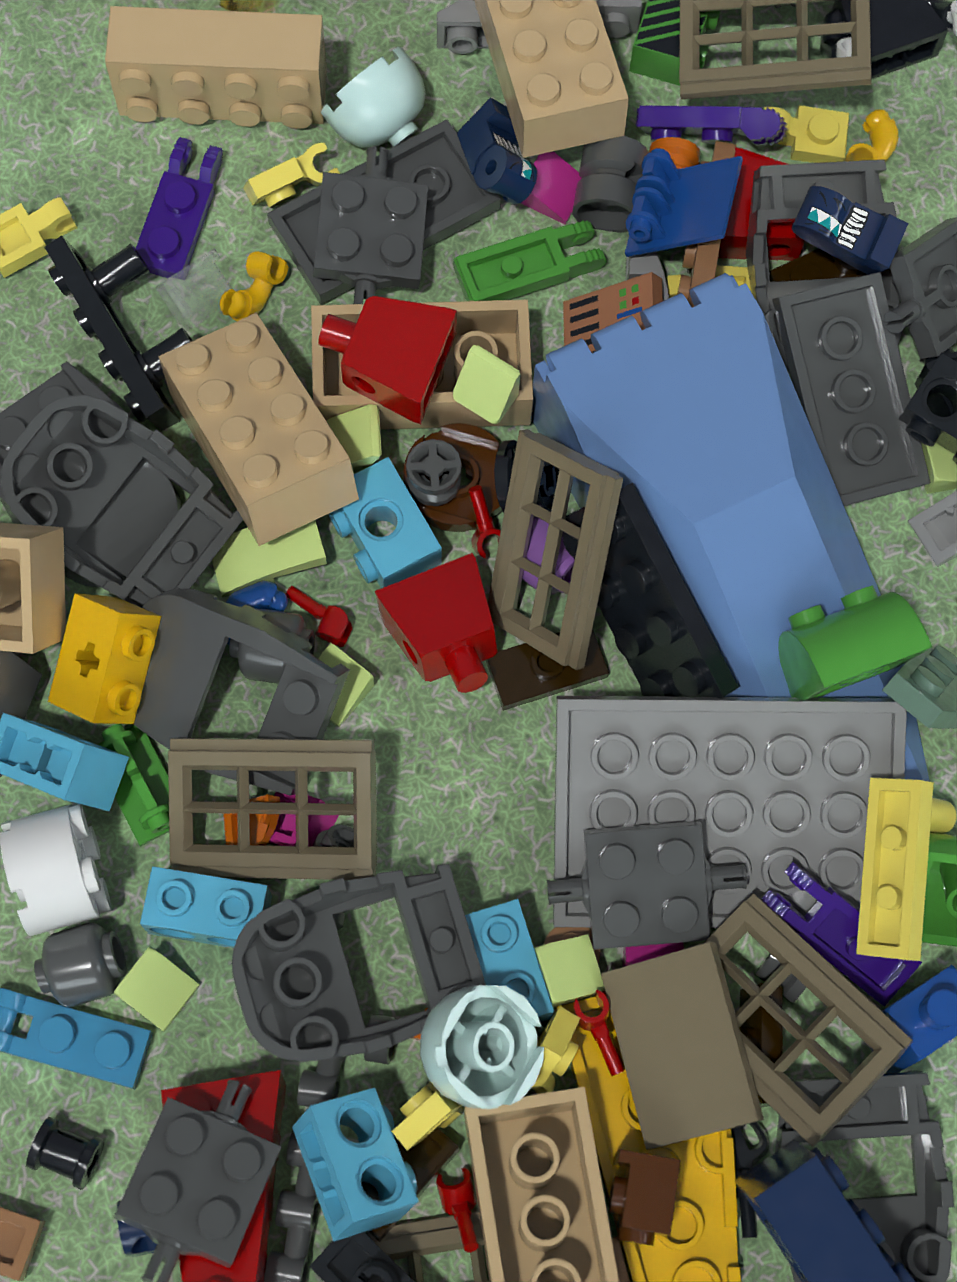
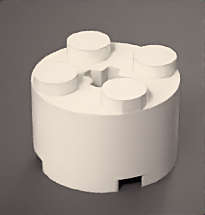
(54, 869)

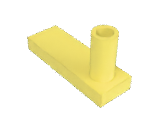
(896, 865)

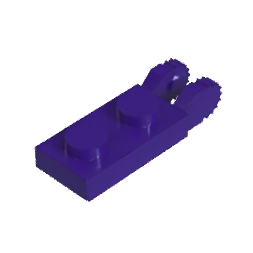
(713, 123)
(178, 211)
(833, 933)

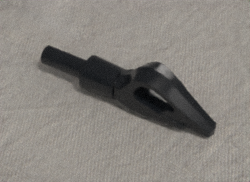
(744, 1161)

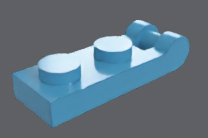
(74, 1040)

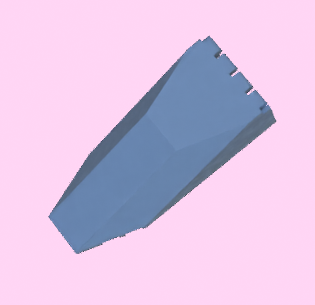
(725, 469)

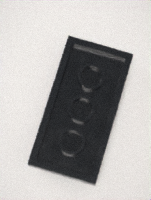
(653, 609)

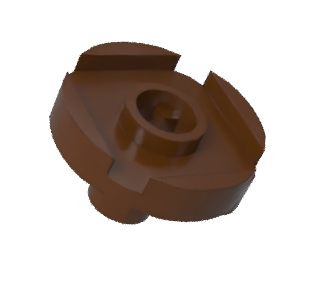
(477, 455)

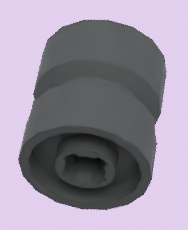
(608, 182)

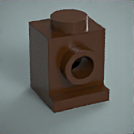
(644, 1196)

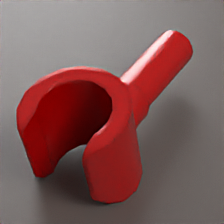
(484, 521)
(334, 621)
(601, 1032)
(459, 1201)

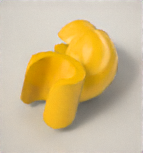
(883, 138)
(266, 272)

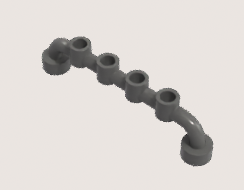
(299, 1208)

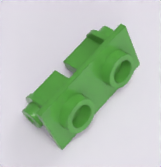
(144, 784)

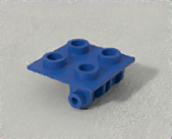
(680, 204)

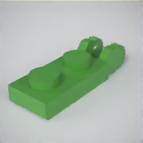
(527, 263)

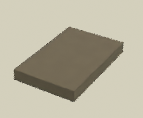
(681, 1046)

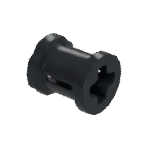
(64, 1153)

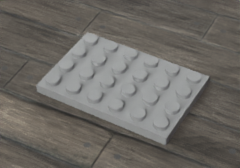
(758, 773)

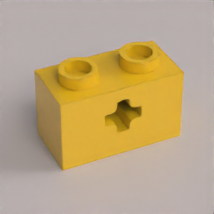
(104, 659)

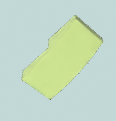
(245, 563)

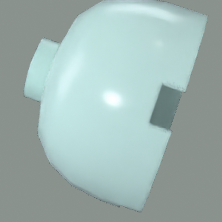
(379, 103)
(482, 1046)

